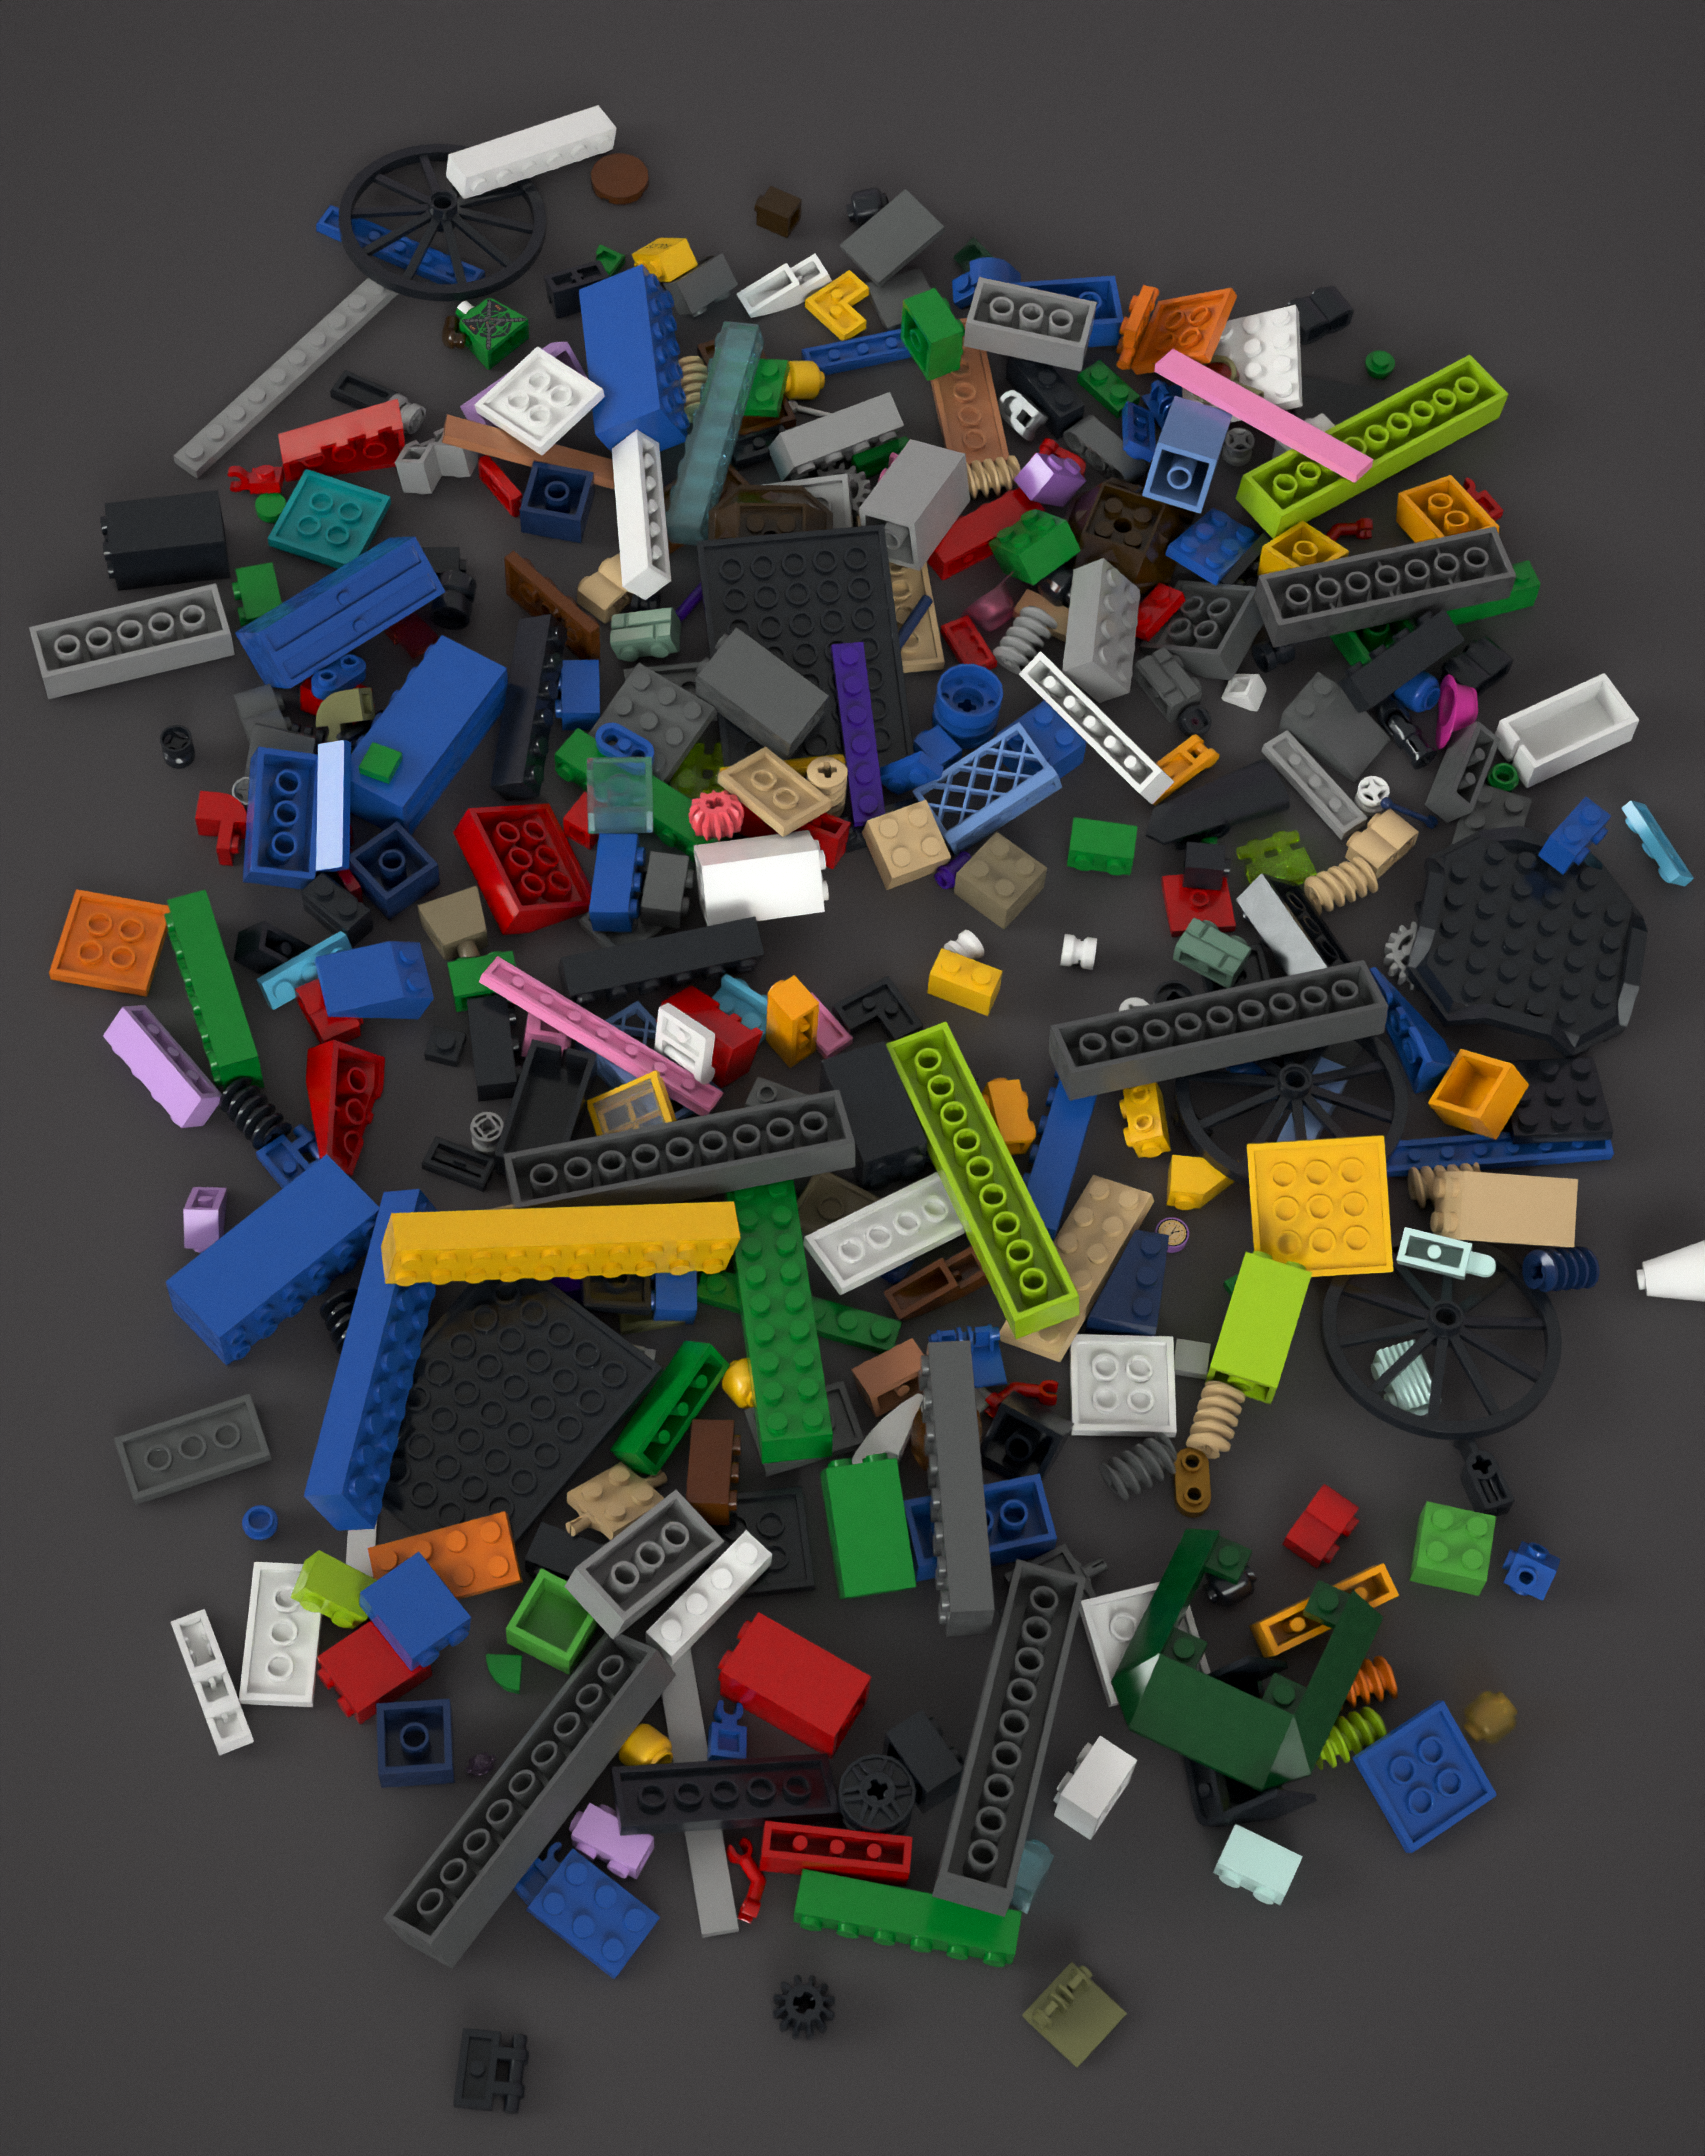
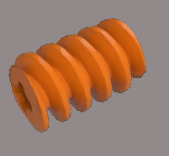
(1373, 1678)

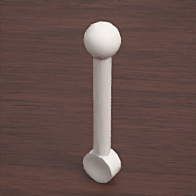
(795, 407)

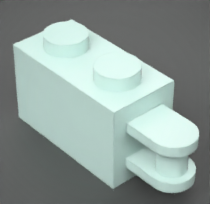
(1442, 1255)

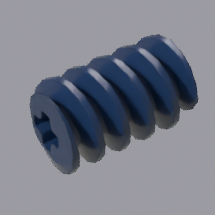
(1560, 1269)

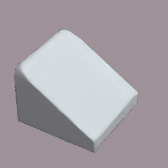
(1245, 691)

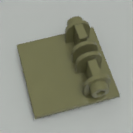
(1074, 2014)

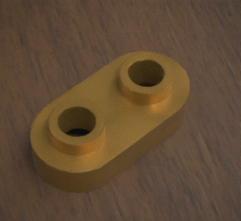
(1192, 1480)

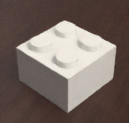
(1094, 1788)

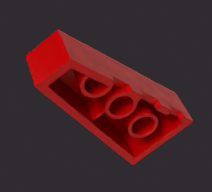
(345, 443)

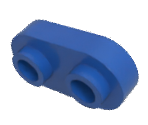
(338, 676)
(627, 745)

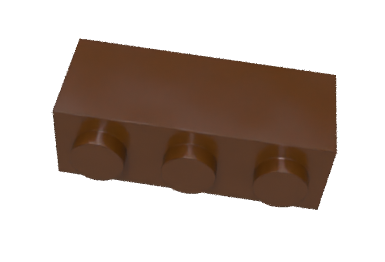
(713, 1469)

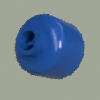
(1419, 693)

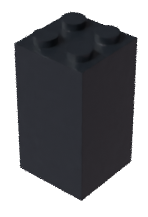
(165, 540)
(880, 1115)

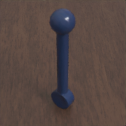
(1430, 821)

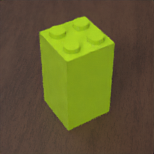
(1259, 1325)

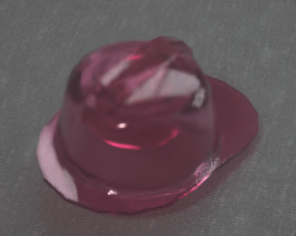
(993, 608)

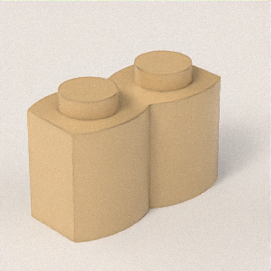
(603, 591)
(1383, 842)

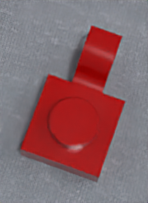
(260, 481)

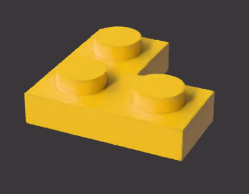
(834, 305)

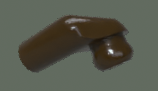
(450, 334)

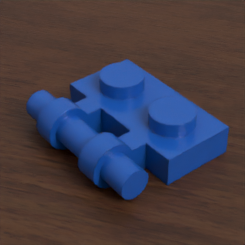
(284, 1158)

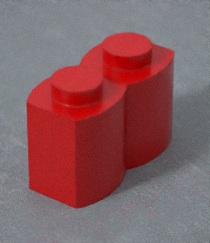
(325, 1028)
(1321, 1526)

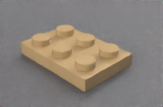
(774, 791)

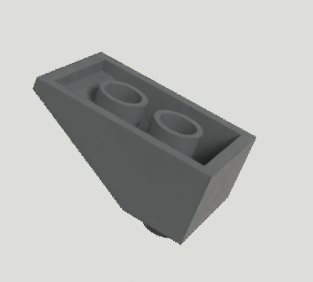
(1332, 728)

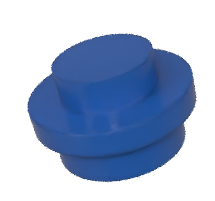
(260, 1522)

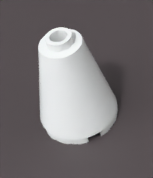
(1675, 1274)

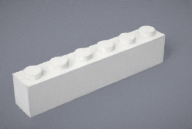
(530, 152)
(641, 515)
(1096, 728)

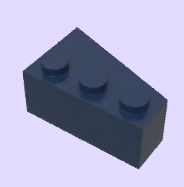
(1134, 1289)

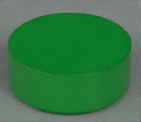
(269, 506)

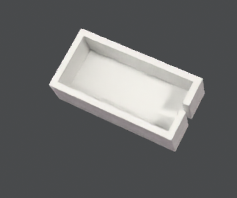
(1566, 730)

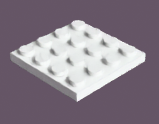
(1265, 354)

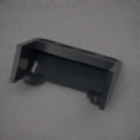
(1227, 1802)

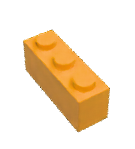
(791, 1020)

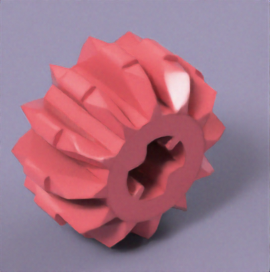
(716, 815)

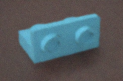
(738, 998)

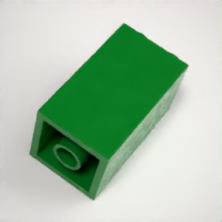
(867, 1526)

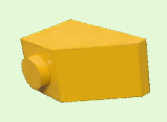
(1193, 1182)

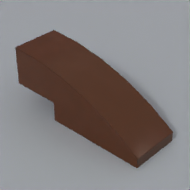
(937, 1285)

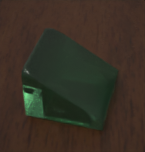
(971, 251)

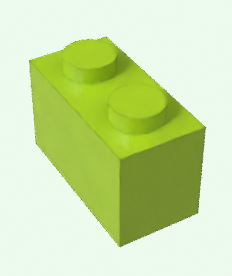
(332, 1589)

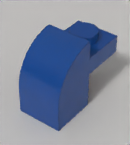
(987, 267)

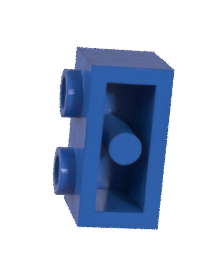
(1574, 836)

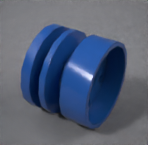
(968, 704)

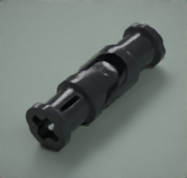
(1407, 736)

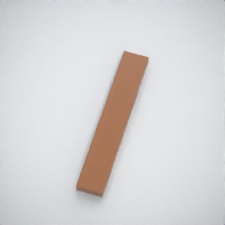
(502, 445)

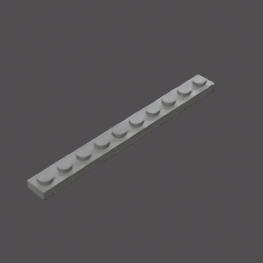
(282, 378)

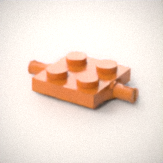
(1135, 326)

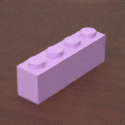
(162, 1066)

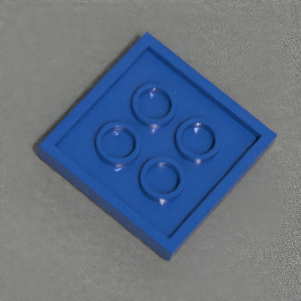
(1424, 1776)

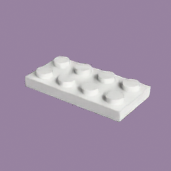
(279, 1641)

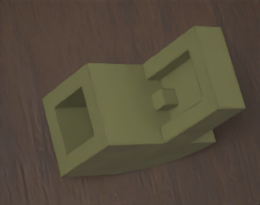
(343, 709)

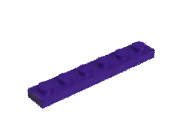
(857, 732)

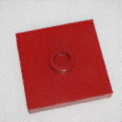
(1204, 904)

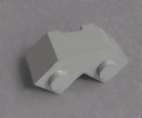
(425, 463)

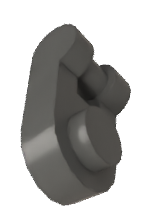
(1015, 407)

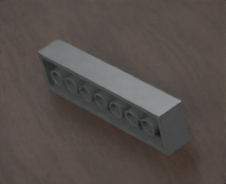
(956, 1489)

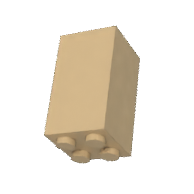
(1505, 1208)

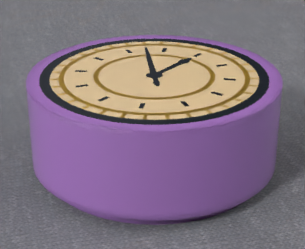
(1177, 1232)

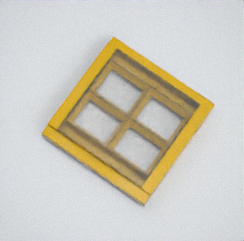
(632, 1106)

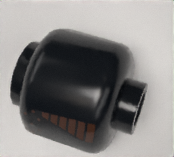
(1057, 586)

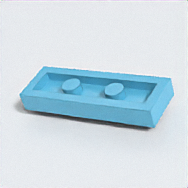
(1656, 844)
(280, 983)

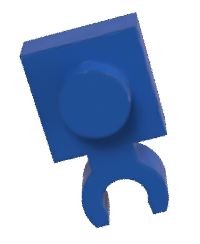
(725, 1737)
(538, 1875)

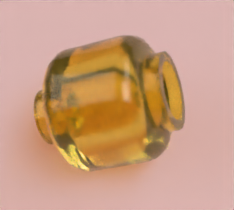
(1490, 1717)

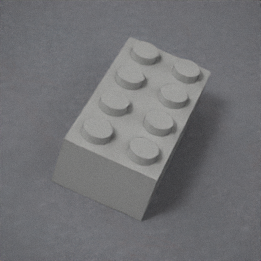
(1029, 324)
(835, 437)
(1101, 630)
(644, 1564)

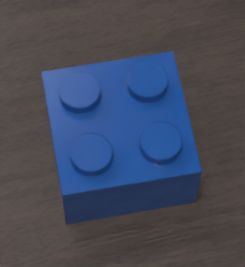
(1053, 737)

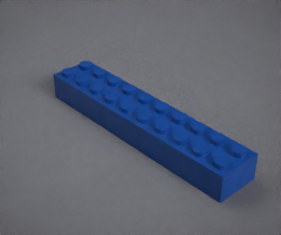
(370, 1385)

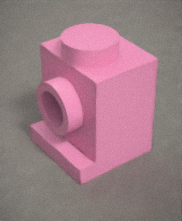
(541, 1031)

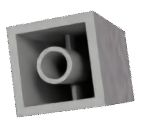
(918, 501)

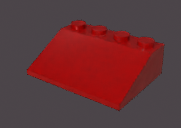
(523, 866)

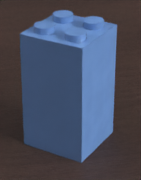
(1187, 454)

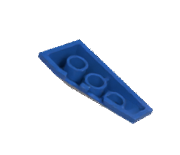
(1413, 1039)

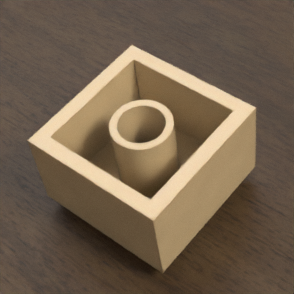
(906, 844)

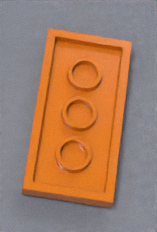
(465, 1556)

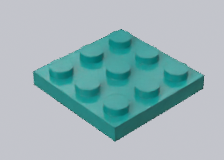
(328, 520)

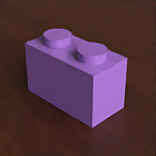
(1050, 479)

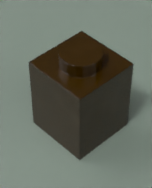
(778, 211)

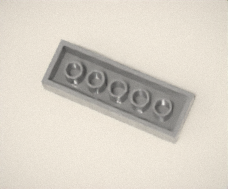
(132, 641)

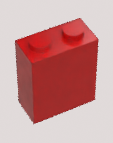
(367, 1672)

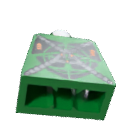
(492, 330)

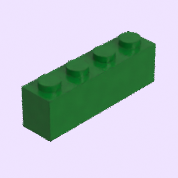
(1522, 596)
(670, 1407)

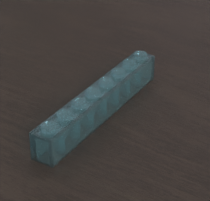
(714, 431)

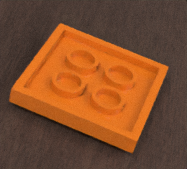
(1187, 325)
(110, 943)

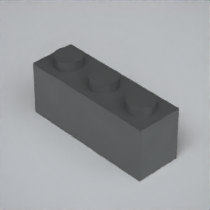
(1462, 772)

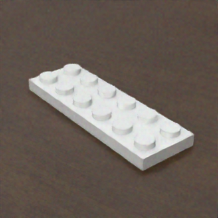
(885, 1234)

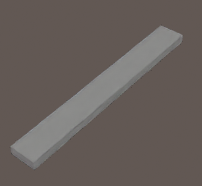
(704, 1847)

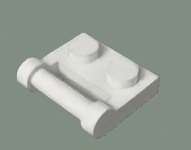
(685, 1042)

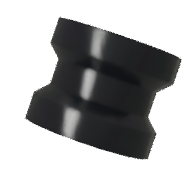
(640, 604)

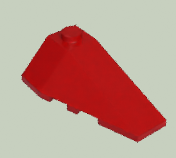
(341, 1096)

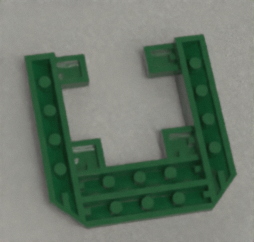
(1213, 1722)

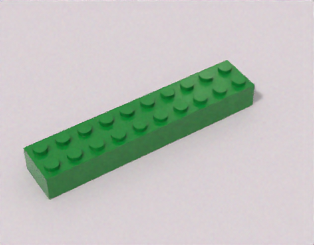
(779, 1326)

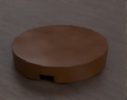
(619, 178)

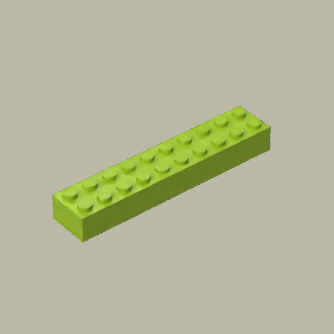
(1390, 432)
(984, 1183)

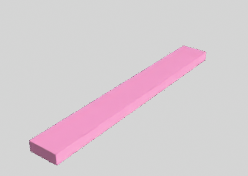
(1264, 415)
(598, 1035)

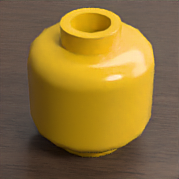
(804, 380)
(737, 1384)
(646, 1747)

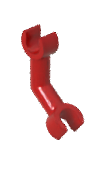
(1361, 528)
(1025, 1389)
(751, 1904)

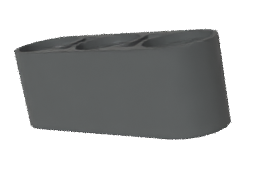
(1103, 450)

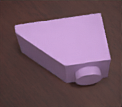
(204, 1217)

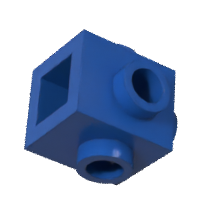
(1530, 1570)

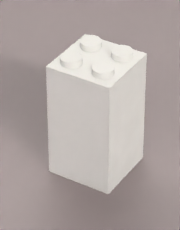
(760, 877)

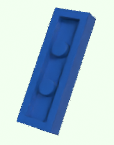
(1138, 432)

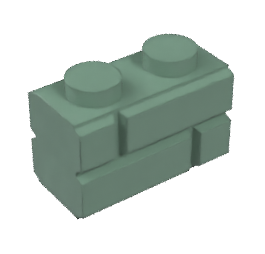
(645, 634)
(1212, 952)

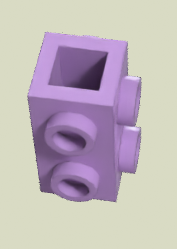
(598, 1836)

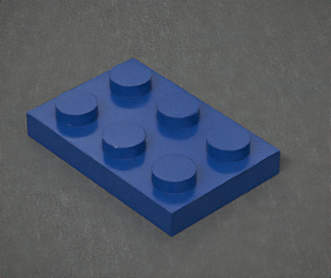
(1212, 545)
(593, 1913)

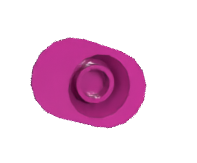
(1456, 709)

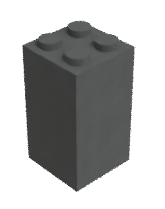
(760, 693)

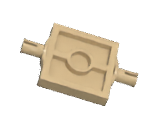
(613, 1500)

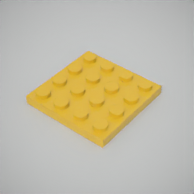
(1322, 1204)

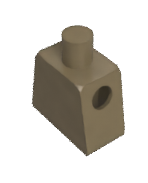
(455, 924)

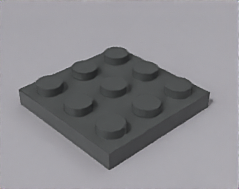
(662, 715)

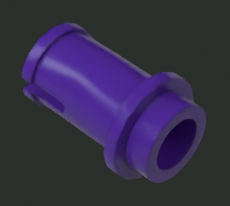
(947, 874)

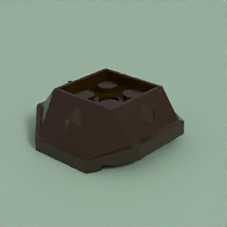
(767, 511)
(1126, 531)

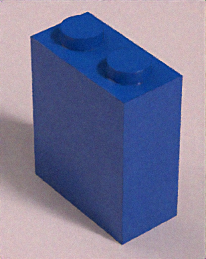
(415, 1612)

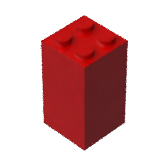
(793, 1684)

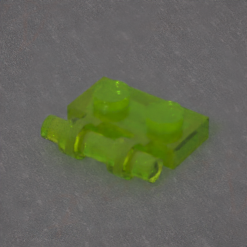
(689, 775)
(1288, 865)

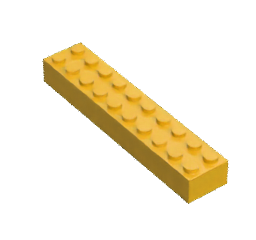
(558, 1242)

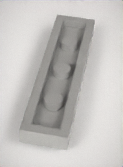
(1314, 784)

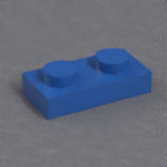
(910, 772)

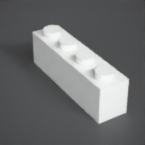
(709, 1598)

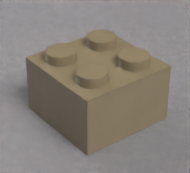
(1000, 880)

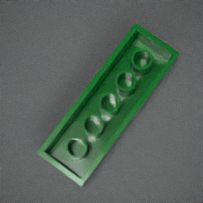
(212, 990)

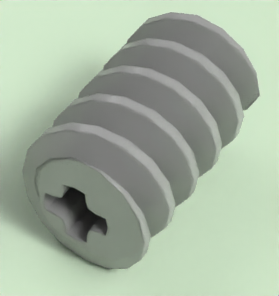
(1022, 638)

